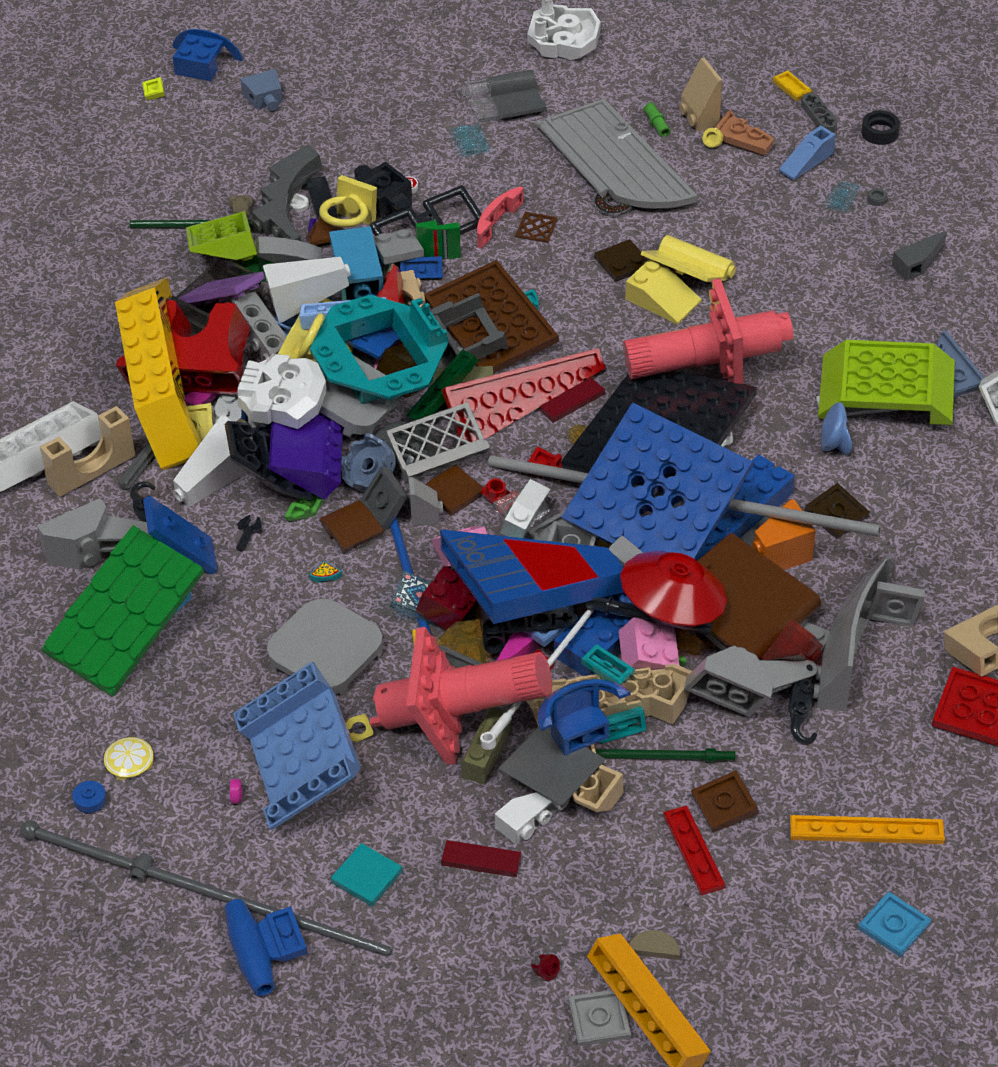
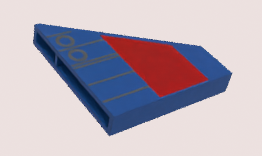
(529, 575)

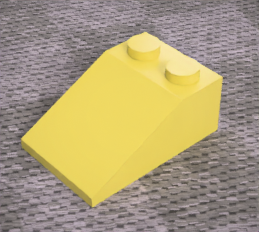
(661, 292)

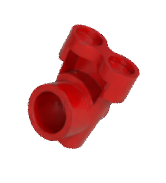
(494, 490)

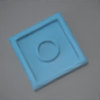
(894, 924)

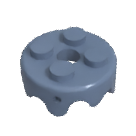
(361, 454)

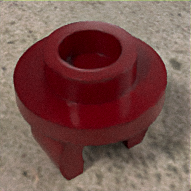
(548, 967)

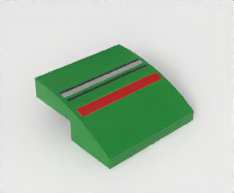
(439, 239)

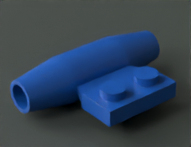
(259, 943)

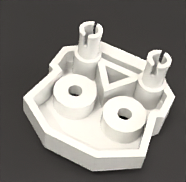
(563, 31)
(270, 396)

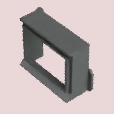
(450, 314)

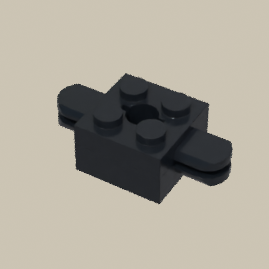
(393, 188)

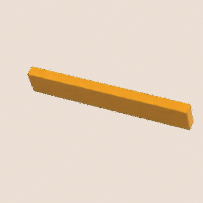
(866, 829)

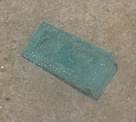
(841, 197)

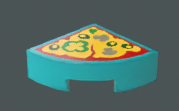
(325, 572)

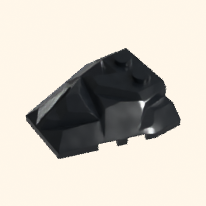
(250, 450)

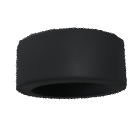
(878, 136)

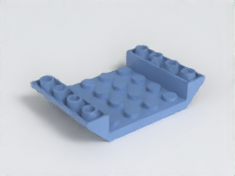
(298, 743)

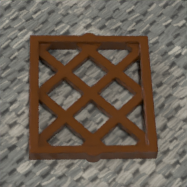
(519, 234)

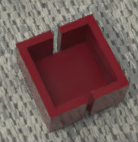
(447, 599)

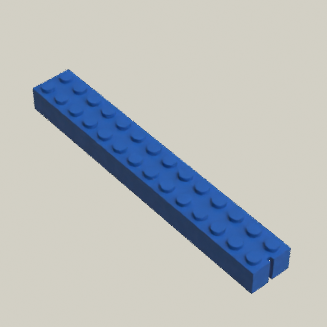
(762, 485)

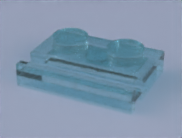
(470, 140)

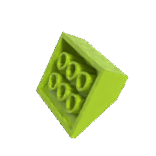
(223, 237)

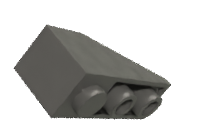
(917, 257)

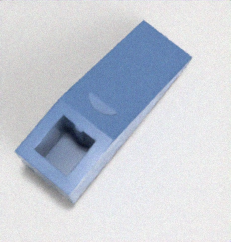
(810, 152)

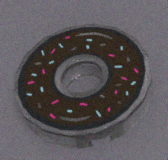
(602, 206)

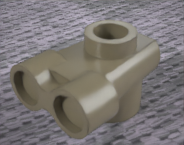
(240, 203)

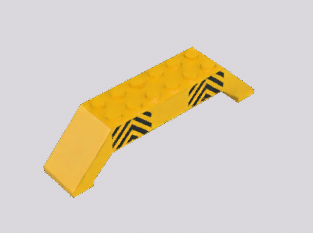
(155, 373)

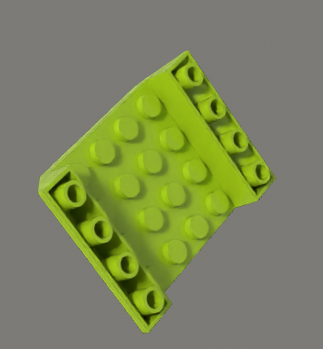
(889, 378)

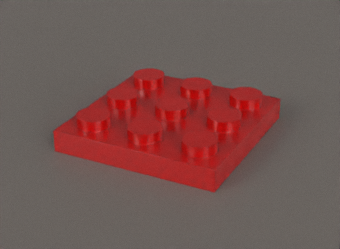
(969, 706)

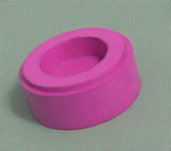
(235, 791)

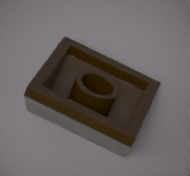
(395, 360)

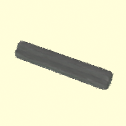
(136, 467)

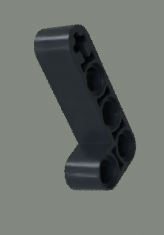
(494, 634)

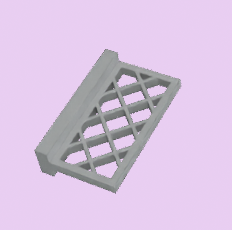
(443, 460)

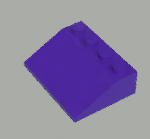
(308, 454)

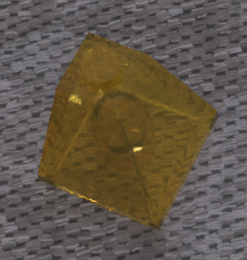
(465, 638)

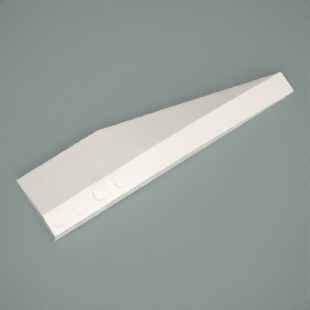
(21, 449)

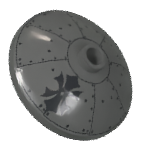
(413, 443)

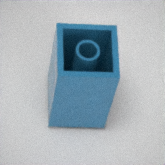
(358, 251)

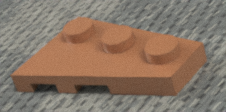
(740, 134)

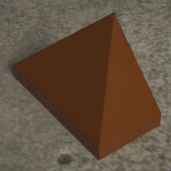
(320, 232)

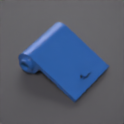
(375, 342)

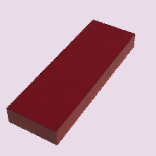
(572, 400)
(481, 858)

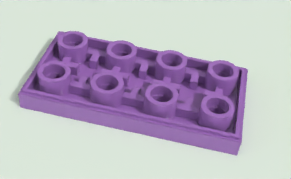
(223, 289)

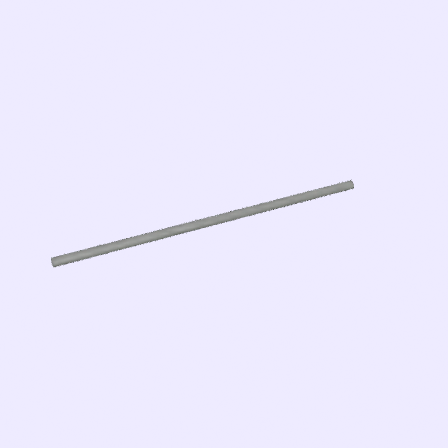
(735, 505)

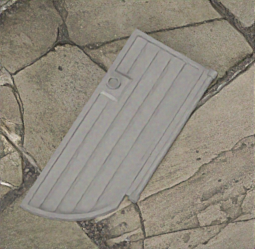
(615, 157)

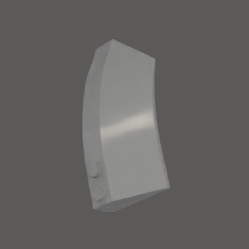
(844, 640)

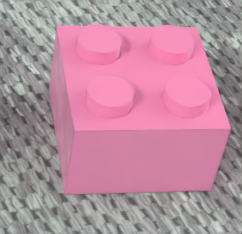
(648, 644)

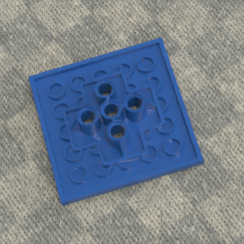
(646, 451)

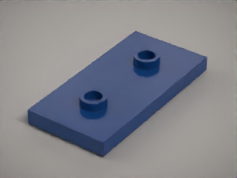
(179, 534)

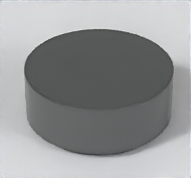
(877, 197)

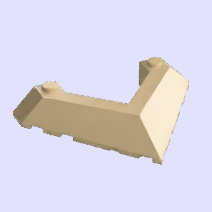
(657, 692)

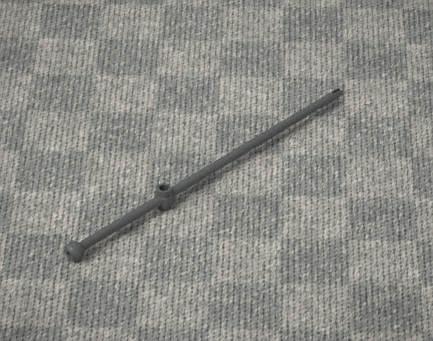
(142, 867)

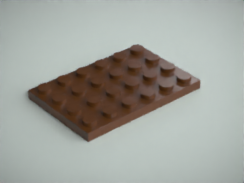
(507, 307)

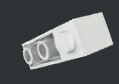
(524, 814)

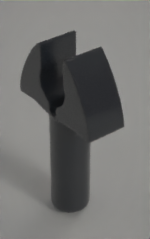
(247, 531)

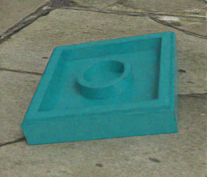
(366, 874)

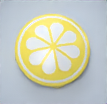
(128, 757)

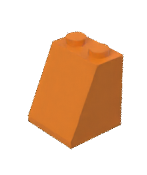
(785, 541)

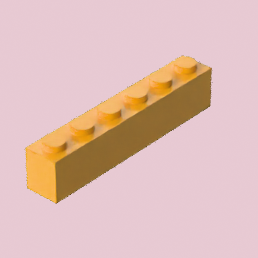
(648, 1002)

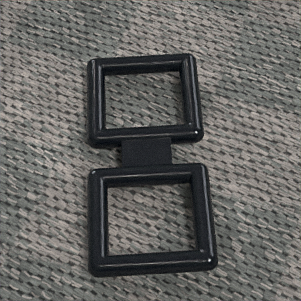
(431, 214)

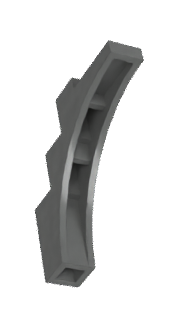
(286, 180)

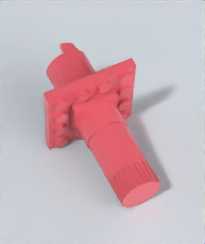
(719, 342)
(441, 693)

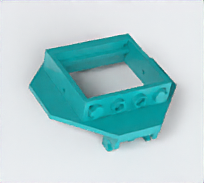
(367, 314)

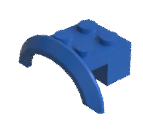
(198, 53)
(576, 714)

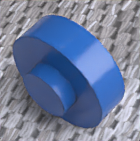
(89, 796)

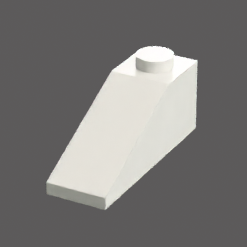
(524, 510)

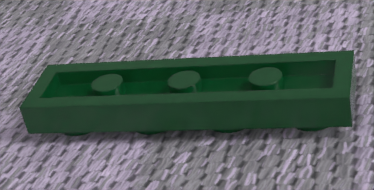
(452, 375)

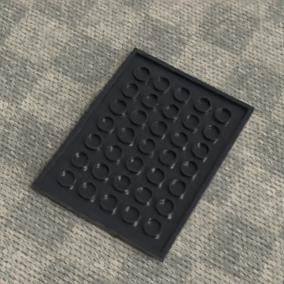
(692, 401)

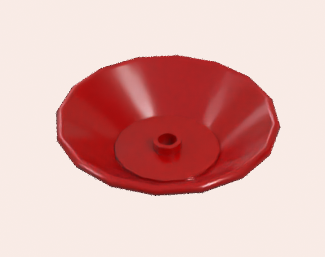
(673, 588)

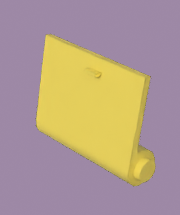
(692, 260)

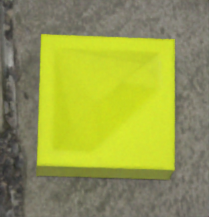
(153, 88)

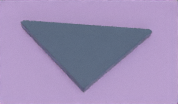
(966, 375)

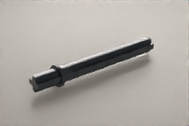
(618, 607)

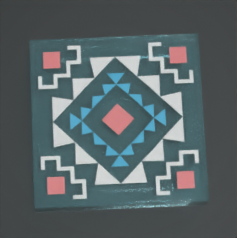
(408, 595)

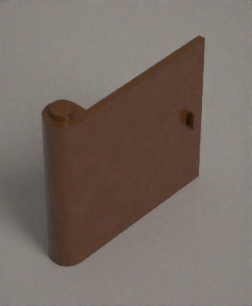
(758, 596)

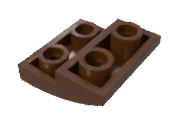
(351, 526)

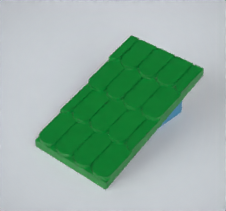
(123, 610)

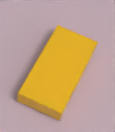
(791, 85)

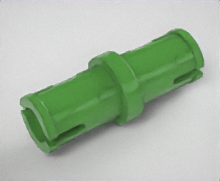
(657, 119)

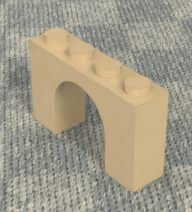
(114, 448)
(969, 643)

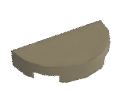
(655, 944)

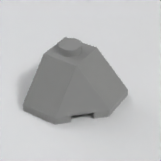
(423, 503)

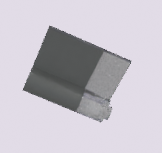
(503, 96)

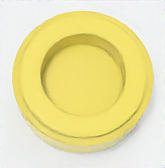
(712, 137)

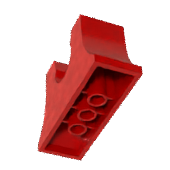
(211, 358)

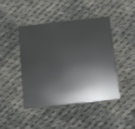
(547, 770)

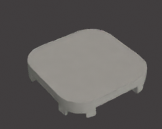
(345, 408)
(328, 636)

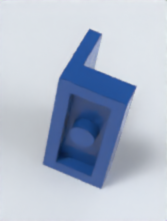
(423, 267)

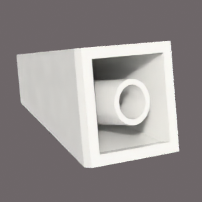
(304, 283)
(207, 467)

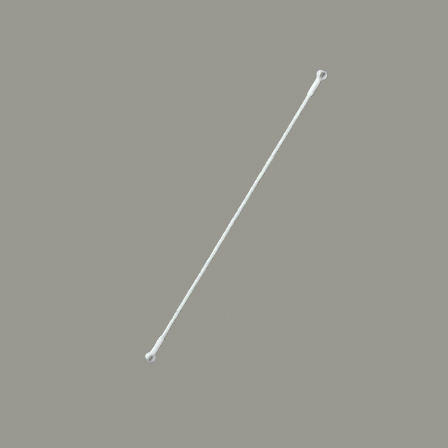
(488, 739)

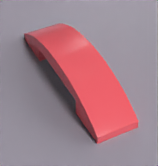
(509, 202)

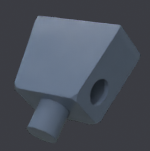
(262, 90)

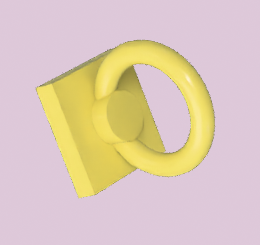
(354, 201)
(298, 346)

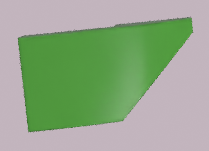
(303, 509)

